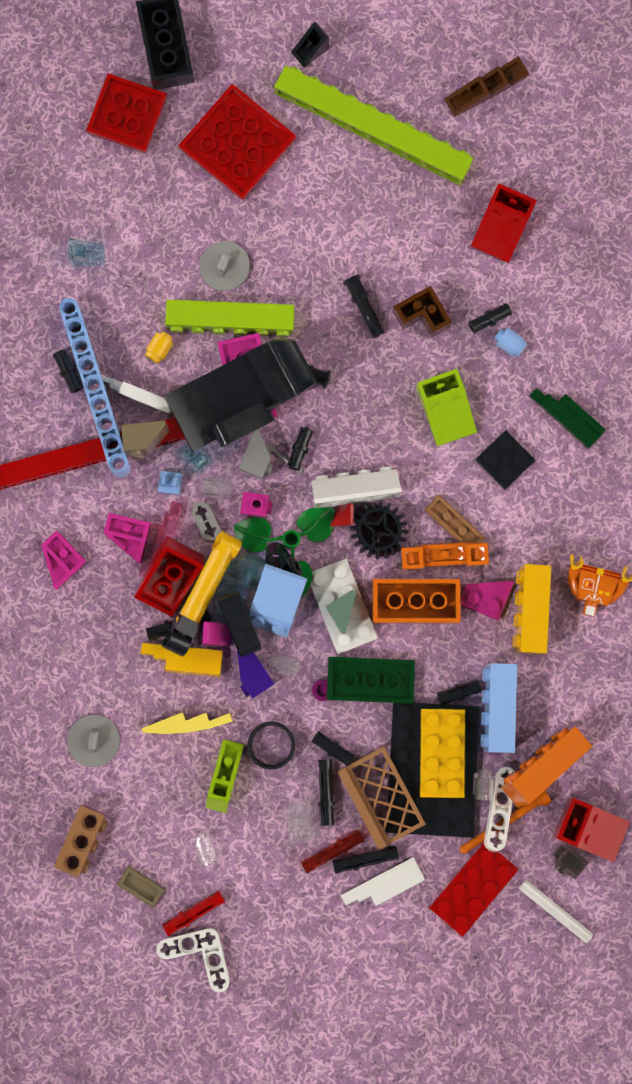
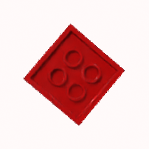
(126, 113)

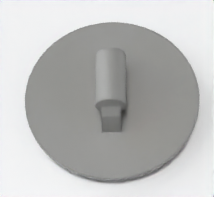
(224, 266)
(93, 740)

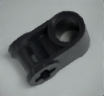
(284, 560)

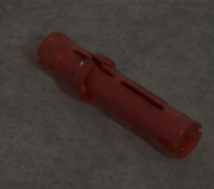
(332, 851)

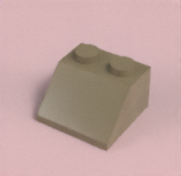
(143, 438)

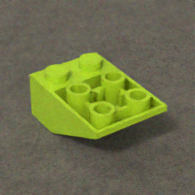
(446, 407)

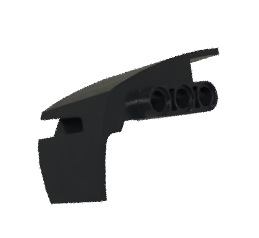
(240, 394)

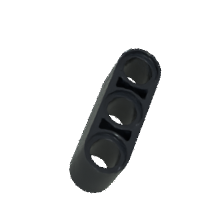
(239, 624)

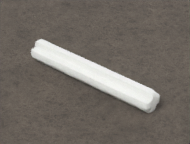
(556, 911)

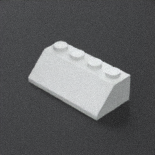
(356, 488)

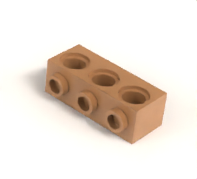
(71, 847)

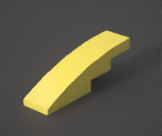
(179, 724)

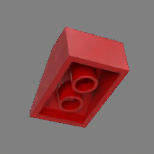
(169, 576)

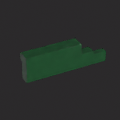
(570, 417)

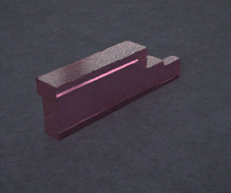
(157, 535)

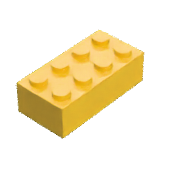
(533, 609)

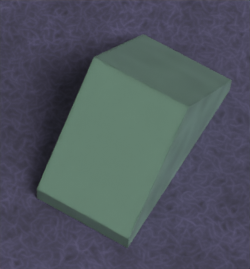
(341, 610)

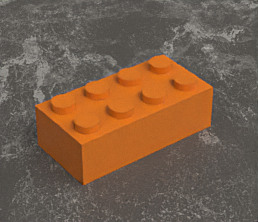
(416, 601)
(546, 767)

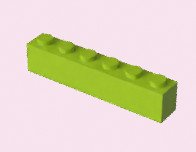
(229, 317)

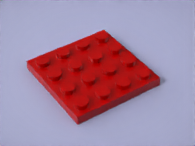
(237, 142)

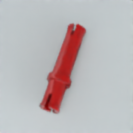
(193, 913)

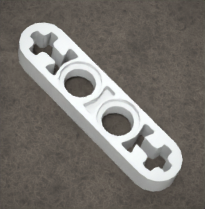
(497, 808)

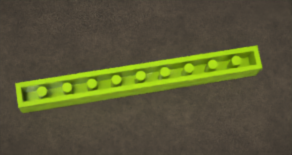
(373, 125)

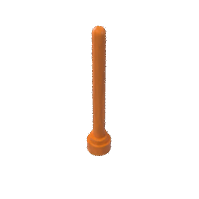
(542, 799)

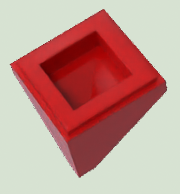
(343, 516)

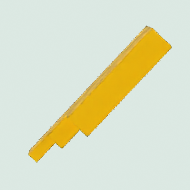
(195, 662)

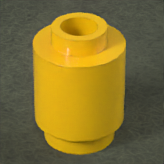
(159, 347)

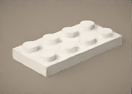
(329, 585)

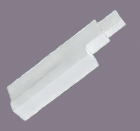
(138, 394)
(387, 884)

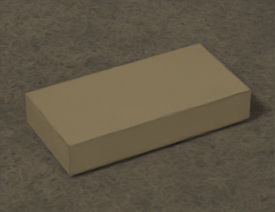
(141, 886)

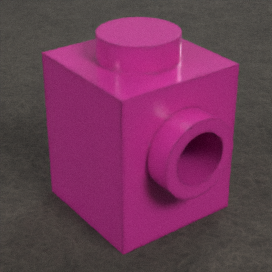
(255, 505)

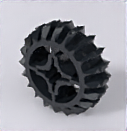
(388, 533)

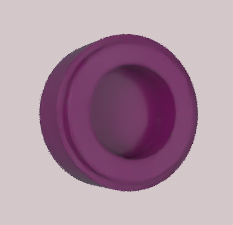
(320, 690)

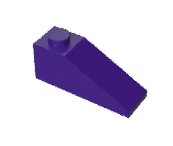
(253, 676)

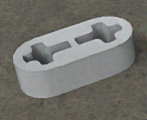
(210, 519)

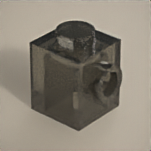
(568, 861)

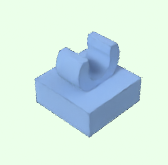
(170, 483)

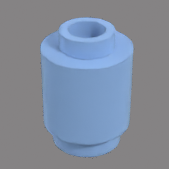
(510, 341)

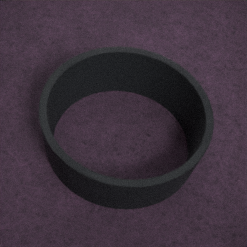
(250, 750)

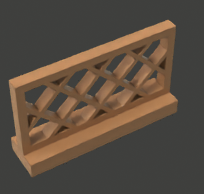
(364, 807)

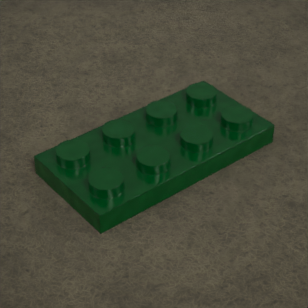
(370, 680)

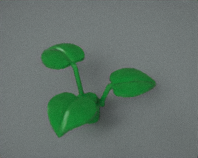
(313, 522)

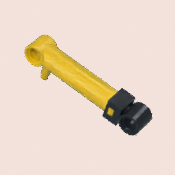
(187, 622)

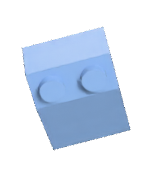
(276, 600)

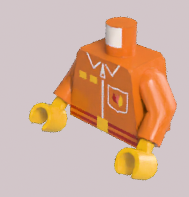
(595, 585)

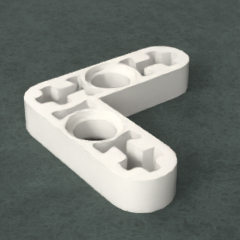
(207, 949)

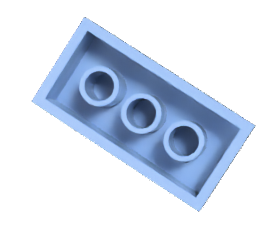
(499, 708)

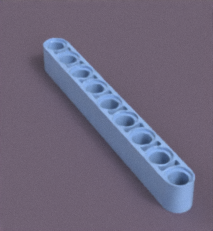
(90, 378)

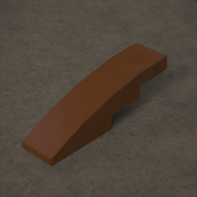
(486, 87)

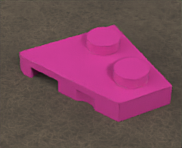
(128, 534)
(61, 559)
(486, 597)

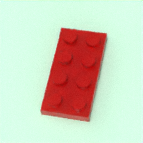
(473, 889)

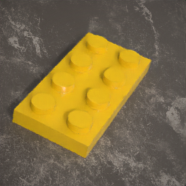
(442, 753)

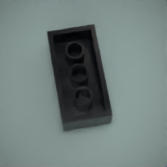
(165, 43)

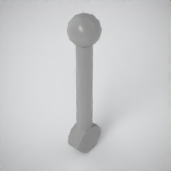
(271, 448)

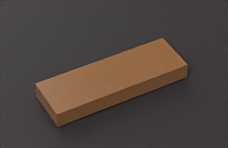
(452, 521)

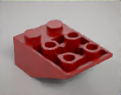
(503, 223)
(591, 829)

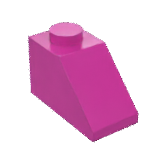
(216, 634)

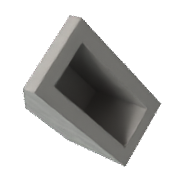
(256, 458)

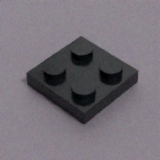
(505, 460)

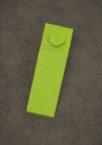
(224, 776)

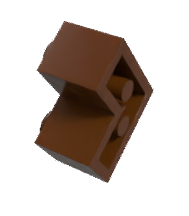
(423, 307)

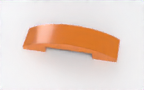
(445, 554)

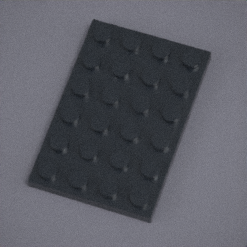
(442, 815)

